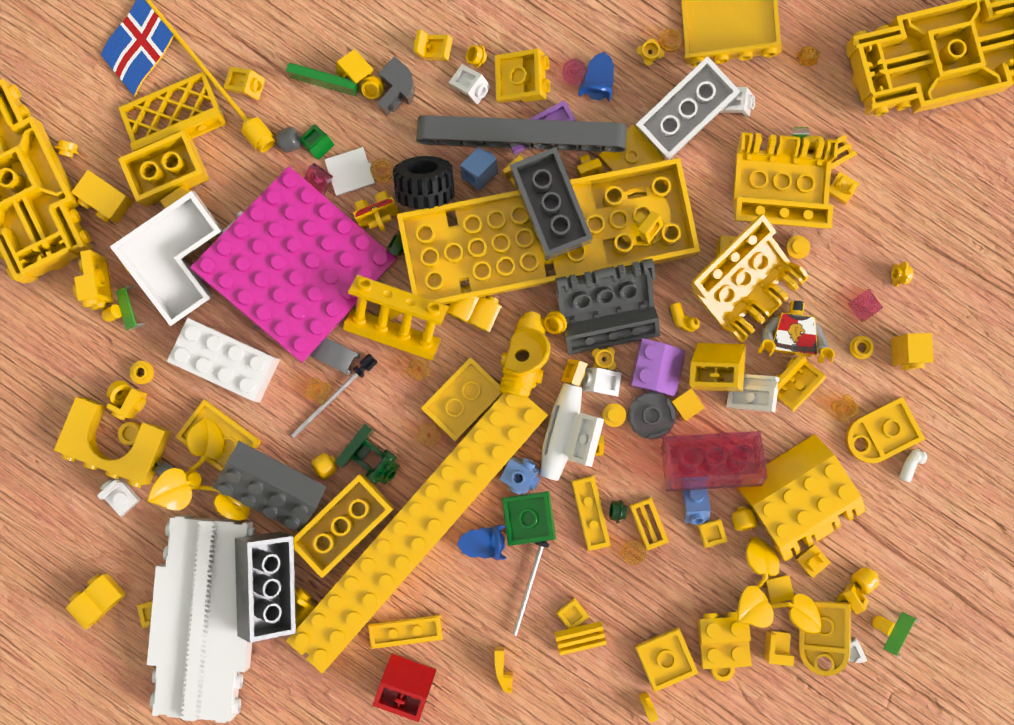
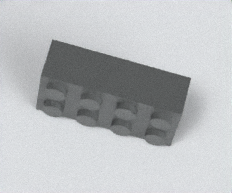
(551, 203)
(269, 487)
(265, 586)

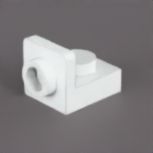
(470, 83)
(742, 103)
(601, 381)
(119, 496)

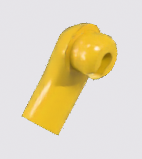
(683, 321)

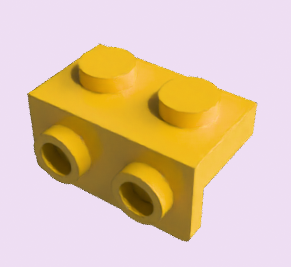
(798, 382)

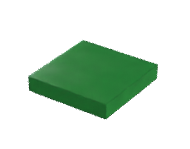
(529, 518)

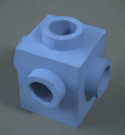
(520, 475)

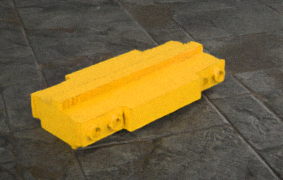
(935, 57)
(36, 201)

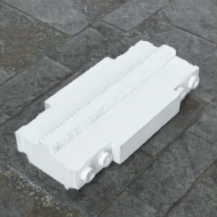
(196, 622)

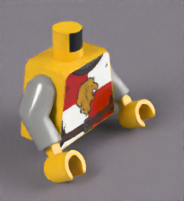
(795, 335)

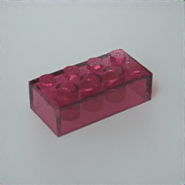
(713, 461)

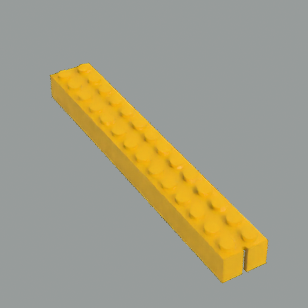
(416, 529)

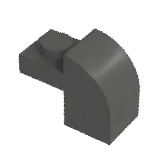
(401, 86)

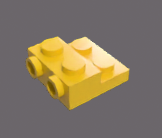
(521, 76)
(94, 286)
(723, 641)

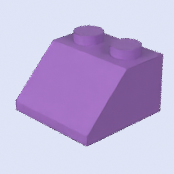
(657, 367)

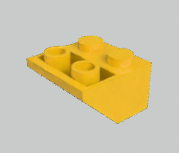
(718, 367)

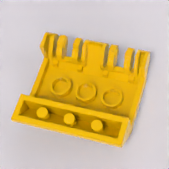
(783, 181)
(746, 280)
(803, 496)

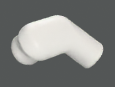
(909, 466)

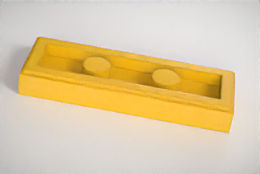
(590, 513)
(405, 631)

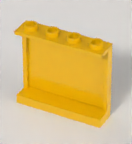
(730, 30)

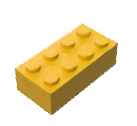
(342, 525)

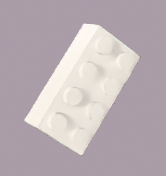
(687, 108)
(223, 360)

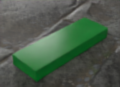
(322, 79)

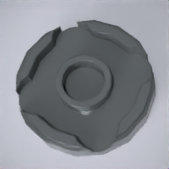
(651, 415)

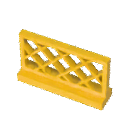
(196, 125)

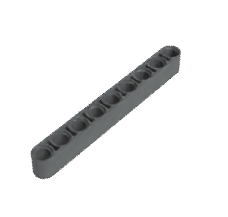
(527, 132)

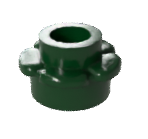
(617, 511)

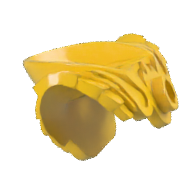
(529, 337)

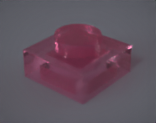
(318, 178)
(865, 305)

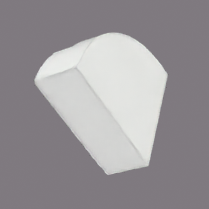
(857, 654)

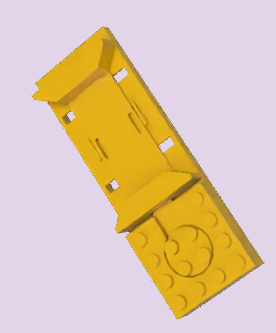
(501, 252)

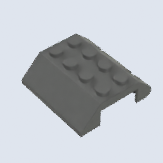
(608, 306)

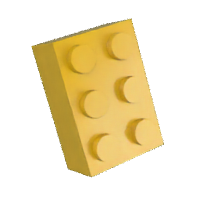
(163, 168)

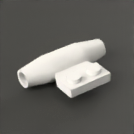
(569, 434)

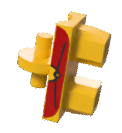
(377, 213)

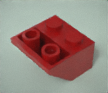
(404, 687)

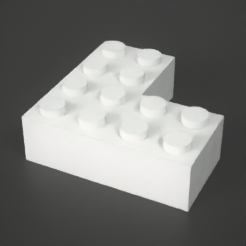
(157, 253)

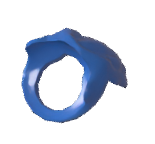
(598, 78)
(483, 543)

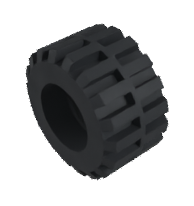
(423, 182)

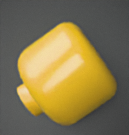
(324, 465)
(744, 519)
(866, 580)

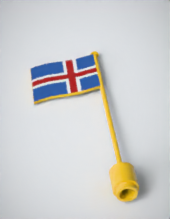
(142, 43)

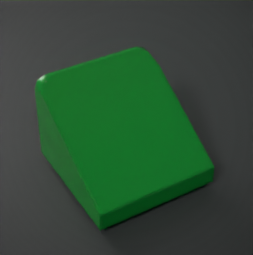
(316, 142)

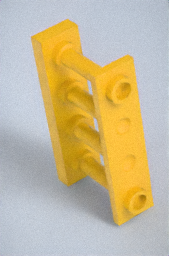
(389, 332)

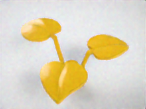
(174, 485)
(753, 603)

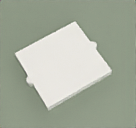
(349, 171)

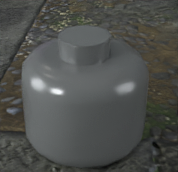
(288, 139)

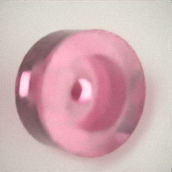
(574, 71)

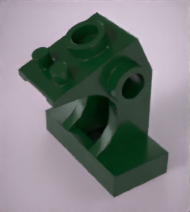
(359, 449)

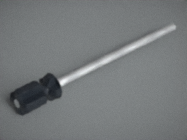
(366, 364)
(541, 545)

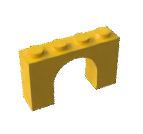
(79, 443)

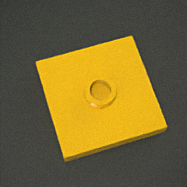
(637, 153)
(666, 659)

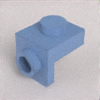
(696, 506)

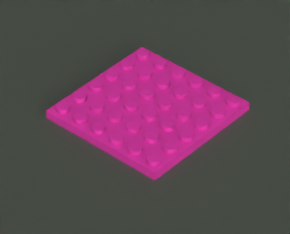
(292, 264)

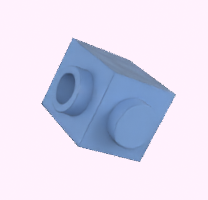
(479, 168)

